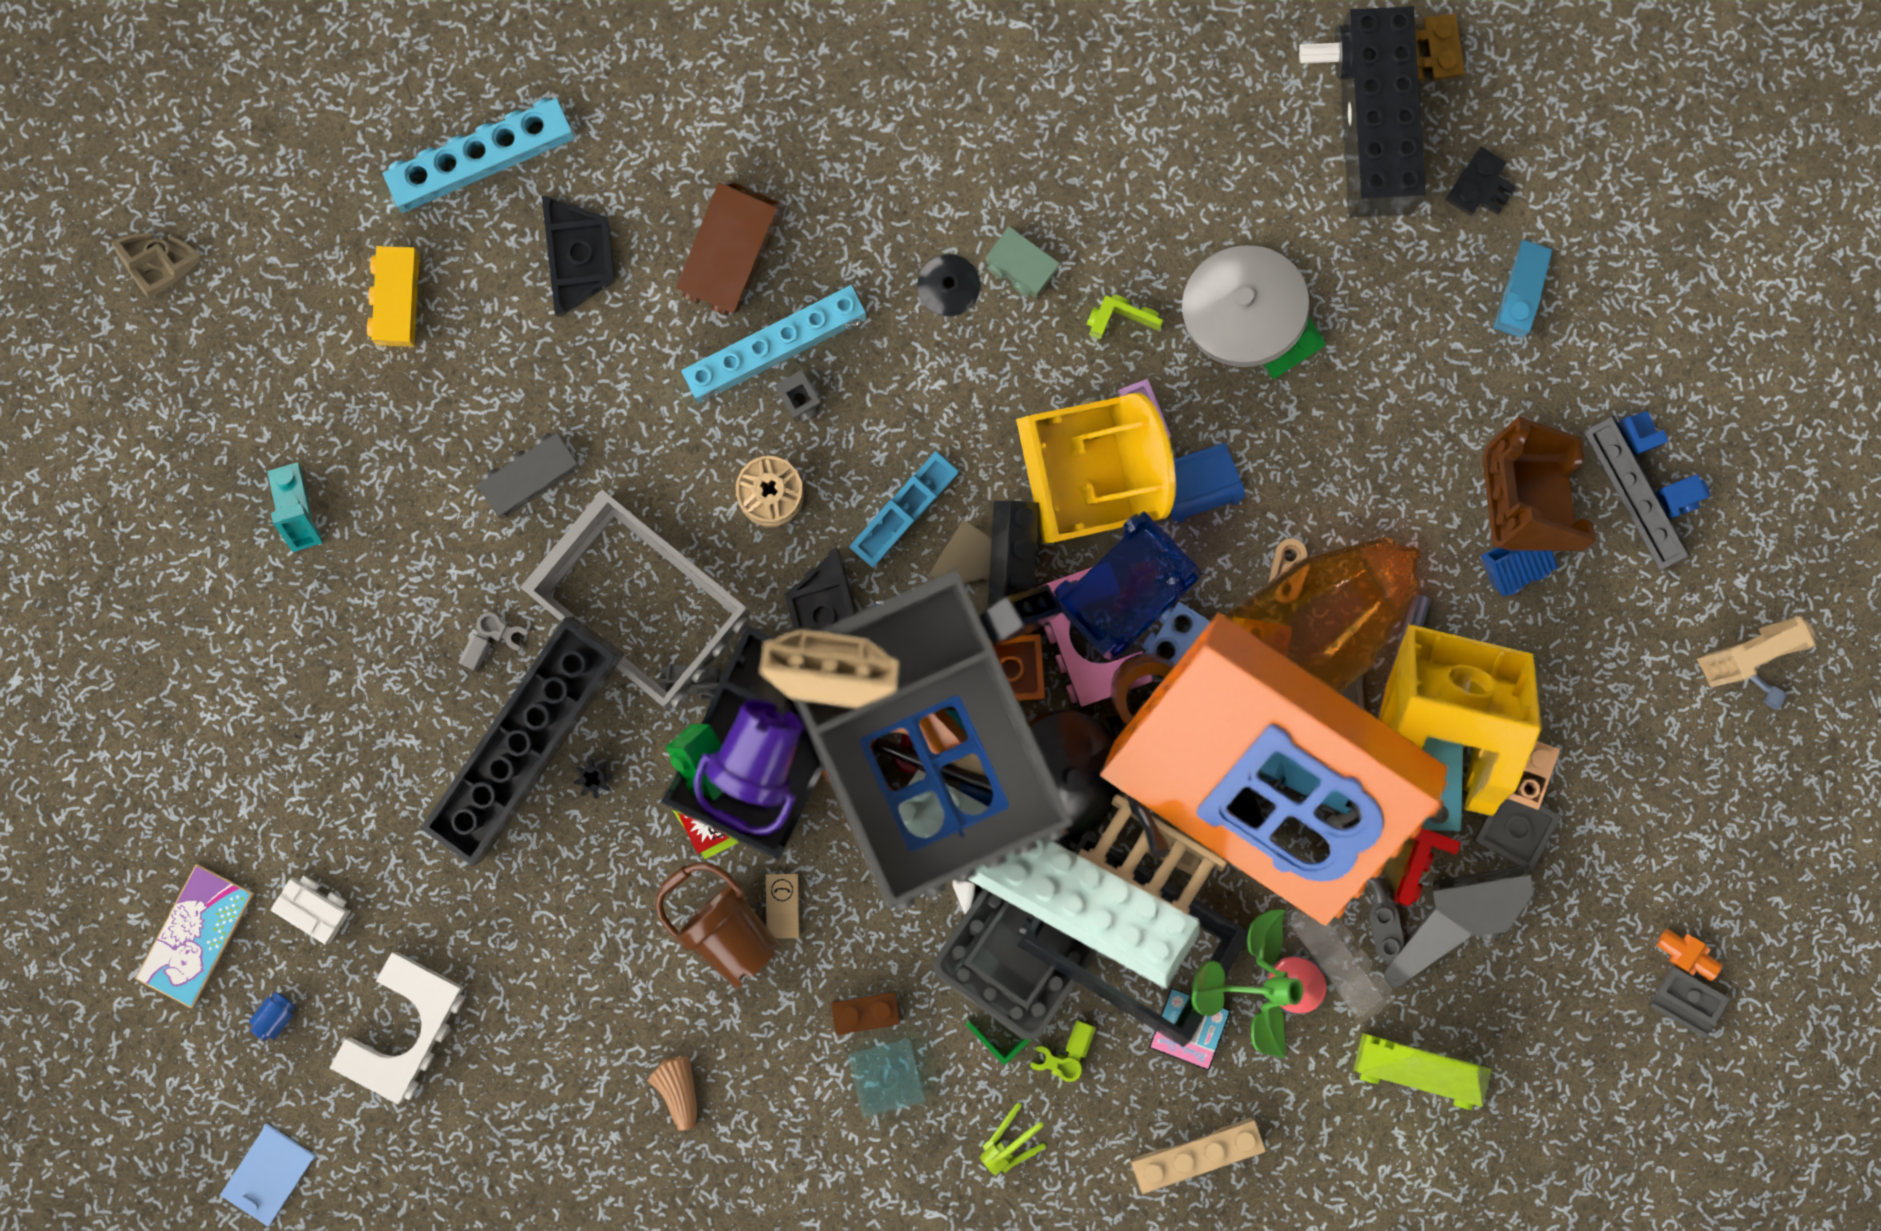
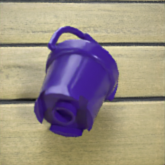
(753, 764)

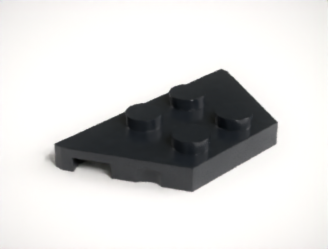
(577, 254)
(821, 596)

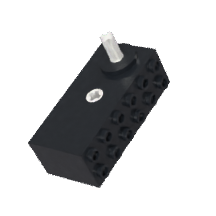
(1379, 108)

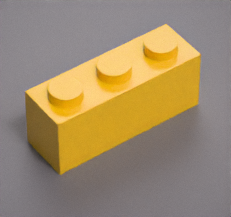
(394, 296)

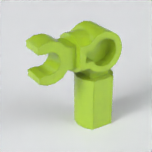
(1069, 1067)

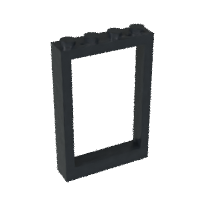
(1230, 934)

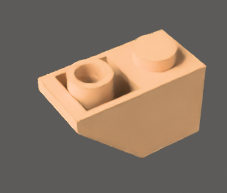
(1535, 775)

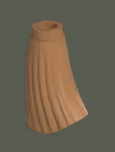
(676, 1084)

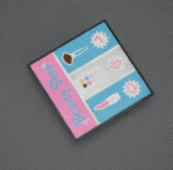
(1205, 1041)

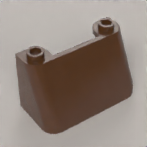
(1531, 490)

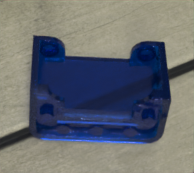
(1128, 587)

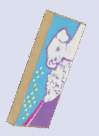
(194, 936)

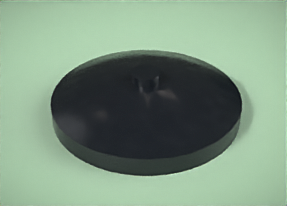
(1075, 754)

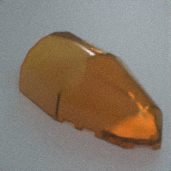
(1334, 608)

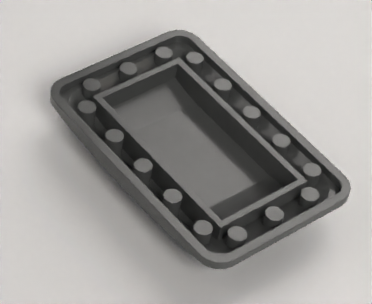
(998, 975)

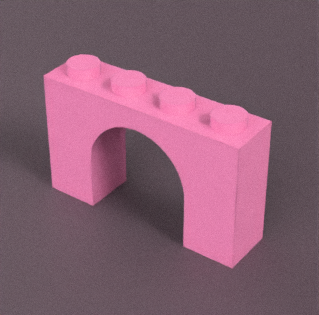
(1088, 680)

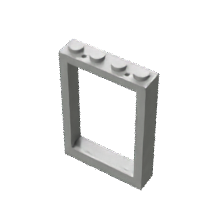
(576, 543)

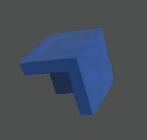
(1642, 432)

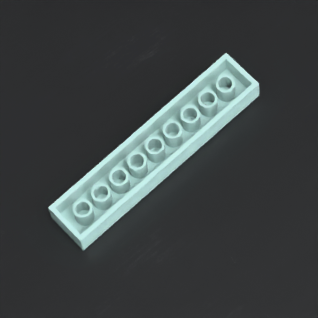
(1074, 896)

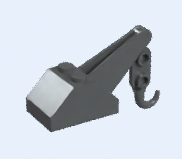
(1463, 907)

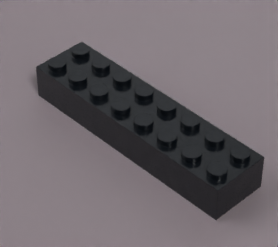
(522, 740)

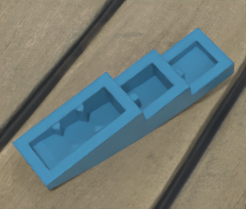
(904, 509)

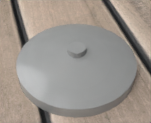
(1245, 306)

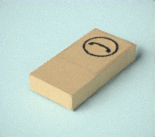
(782, 905)

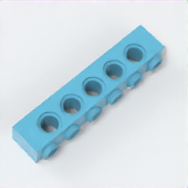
(468, 170)

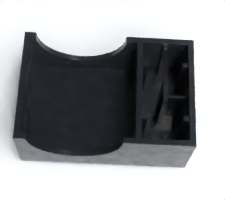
(740, 683)

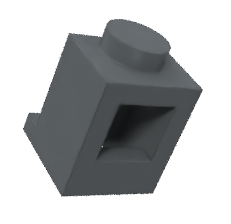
(798, 385)

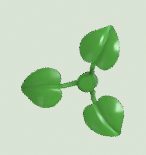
(1267, 1027)

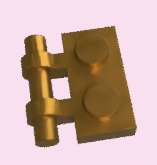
(1443, 48)

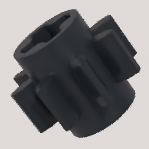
(584, 781)

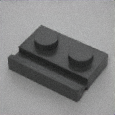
(1689, 1001)

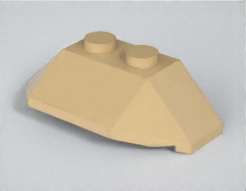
(829, 668)

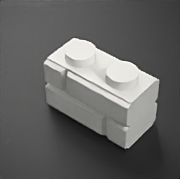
(310, 909)

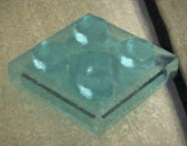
(886, 1077)

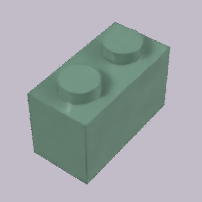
(1021, 263)

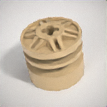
(770, 510)

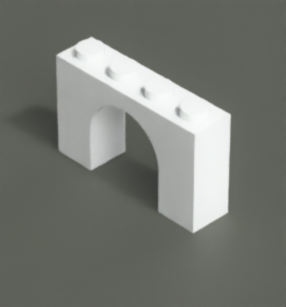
(435, 1000)

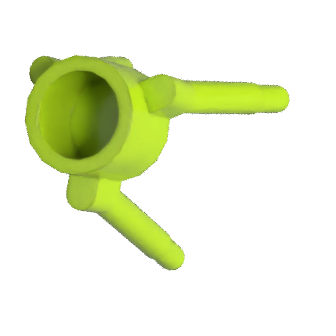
(998, 1156)

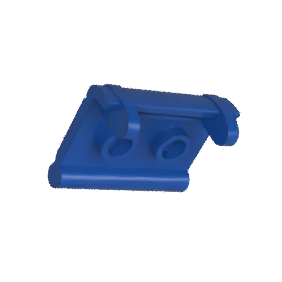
(1205, 482)

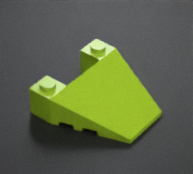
(1422, 1070)

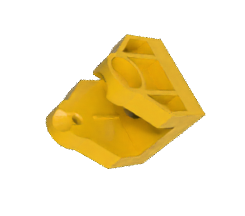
(1469, 697)

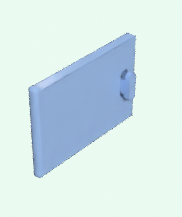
(267, 1175)

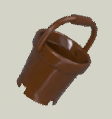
(723, 930)

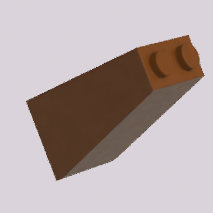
(729, 247)

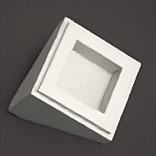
(965, 894)

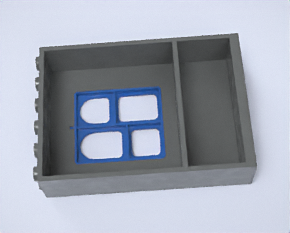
(940, 665)

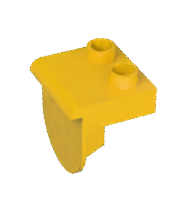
(1097, 466)

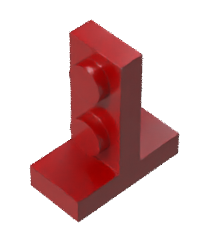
(1419, 861)

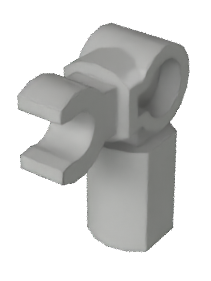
(489, 627)

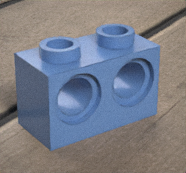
(1168, 634)

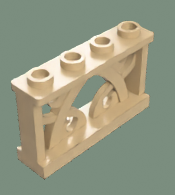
(1739, 661)

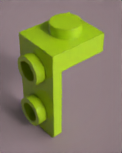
(1099, 317)

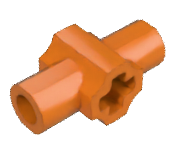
(1689, 954)

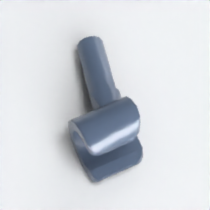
(1775, 695)

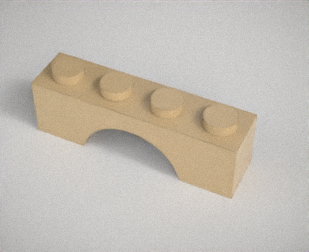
(1197, 1156)

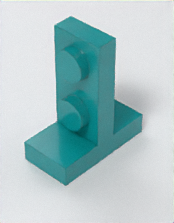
(292, 508)

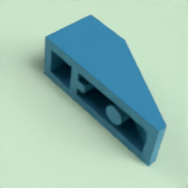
(1523, 290)

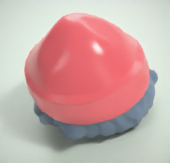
(1312, 980)

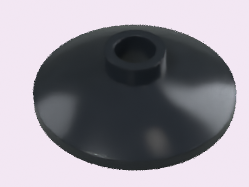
(952, 300)

